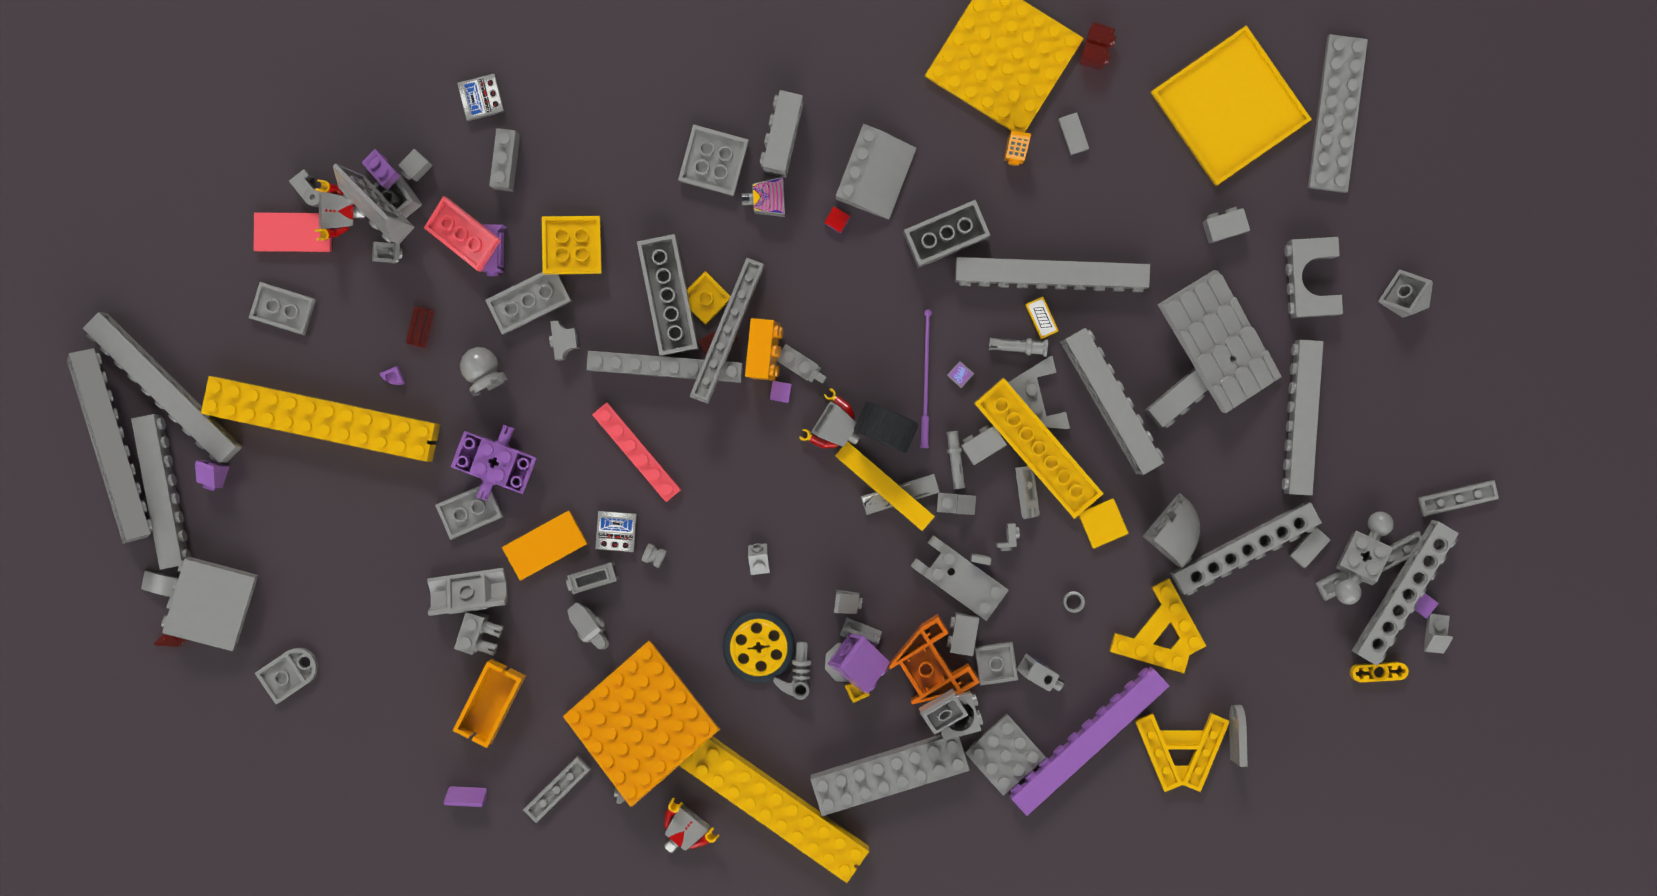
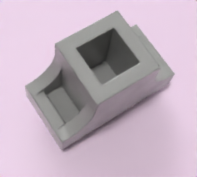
(563, 340)

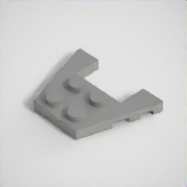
(1028, 389)

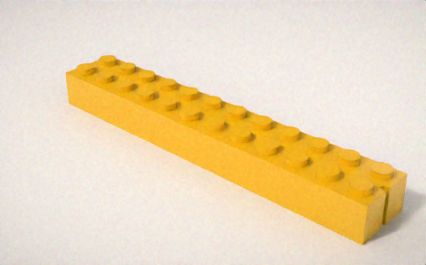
(320, 418)
(777, 808)

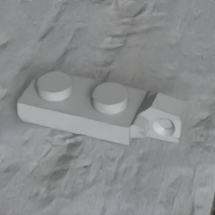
(800, 364)

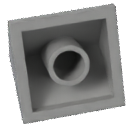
(943, 711)

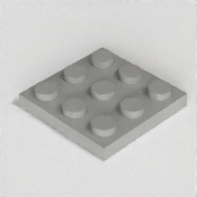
(713, 160)
(1005, 754)

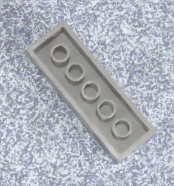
(668, 295)

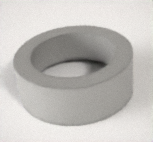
(1082, 603)

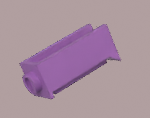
(496, 261)

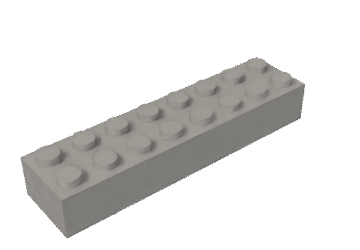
(1111, 401)
(888, 773)

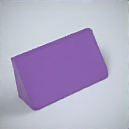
(466, 796)

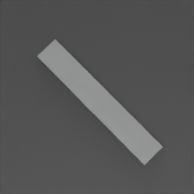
(1401, 551)

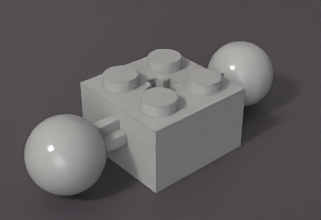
(1352, 562)

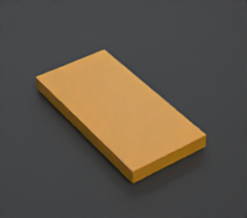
(544, 545)

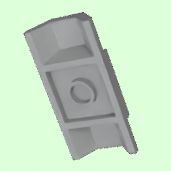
(468, 591)

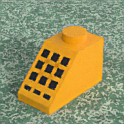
(1016, 147)

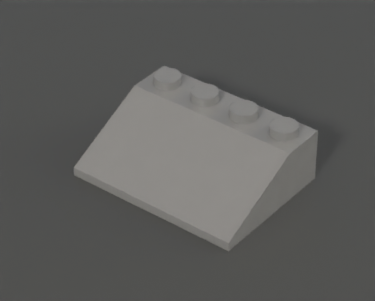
(875, 172)
(372, 204)

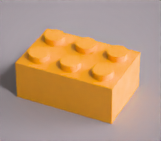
(763, 349)

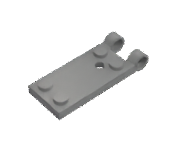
(967, 584)

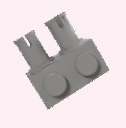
(471, 634)

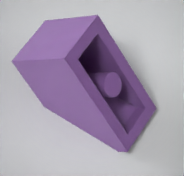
(211, 474)

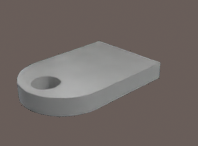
(287, 674)
(1238, 735)

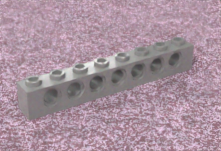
(1309, 522)
(1404, 581)

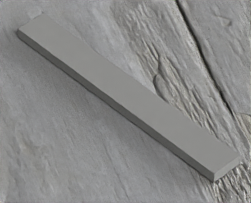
(727, 330)

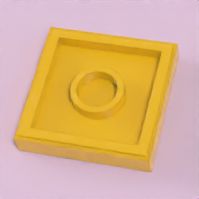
(707, 298)
(1103, 523)

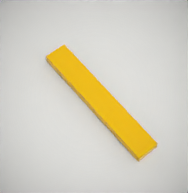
(884, 486)

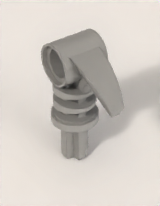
(801, 673)

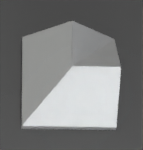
(1407, 294)

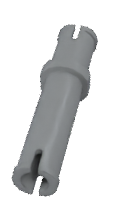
(955, 459)

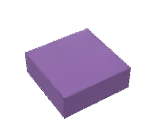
(780, 391)
(1425, 605)

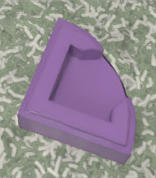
(393, 376)

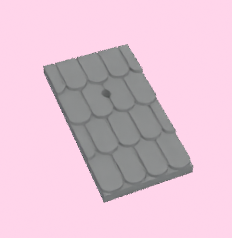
(1219, 341)

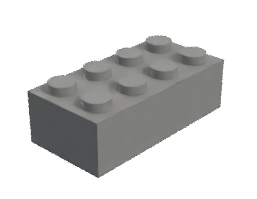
(783, 132)
(946, 233)

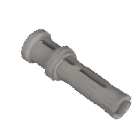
(1028, 346)

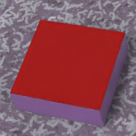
(837, 219)

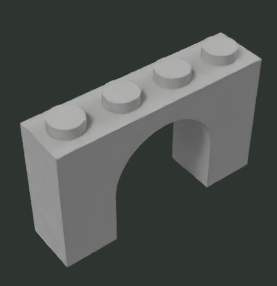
(1302, 302)

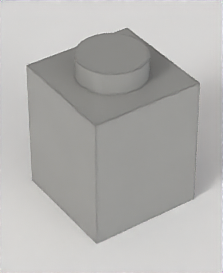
(414, 165)

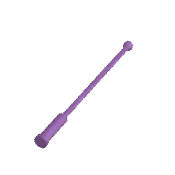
(925, 419)

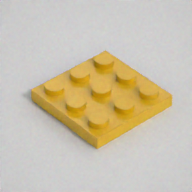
(571, 245)

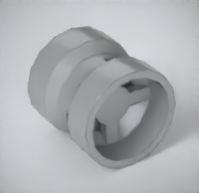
(653, 555)

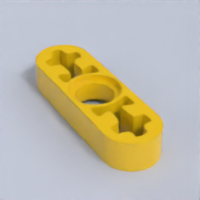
(1392, 676)

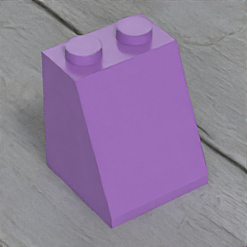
(859, 662)

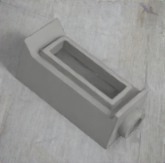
(592, 578)

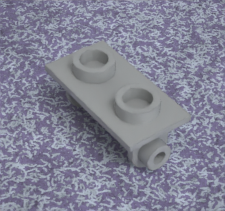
(855, 627)

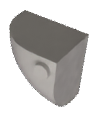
(1176, 531)

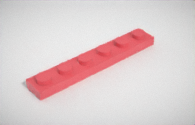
(636, 452)

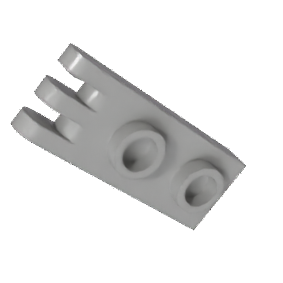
(1027, 492)

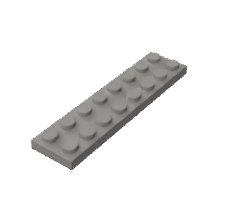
(1337, 113)

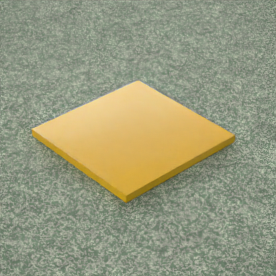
(1231, 105)

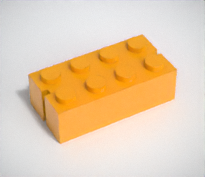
(489, 703)

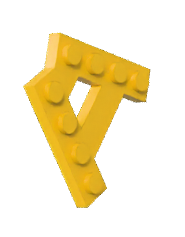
(1142, 645)
(1205, 742)

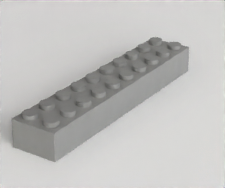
(108, 445)

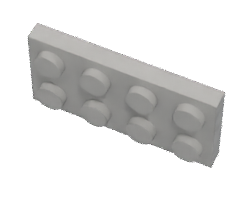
(527, 301)

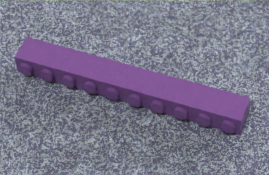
(1088, 740)

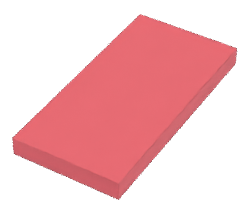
(288, 233)
(462, 233)

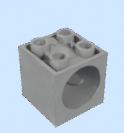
(971, 724)

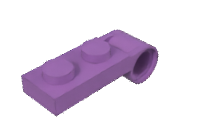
(380, 169)

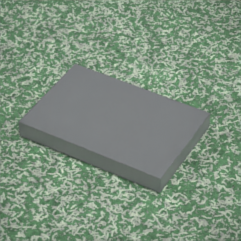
(282, 308)
(468, 512)

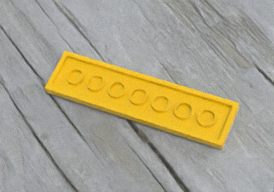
(1038, 448)

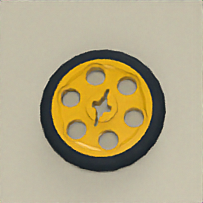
(743, 625)

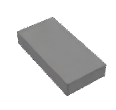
(1073, 134)
(1309, 547)

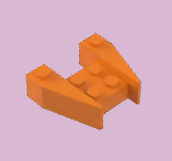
(927, 667)

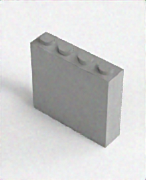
(209, 603)

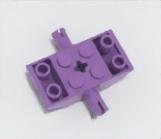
(476, 458)

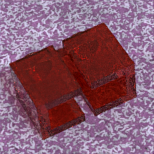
(1097, 46)

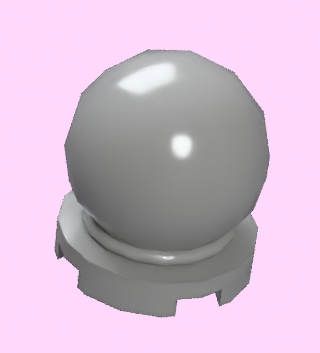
(481, 369)

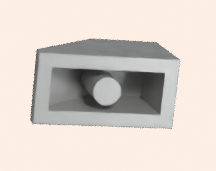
(847, 602)

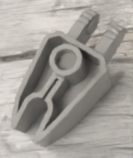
(588, 625)

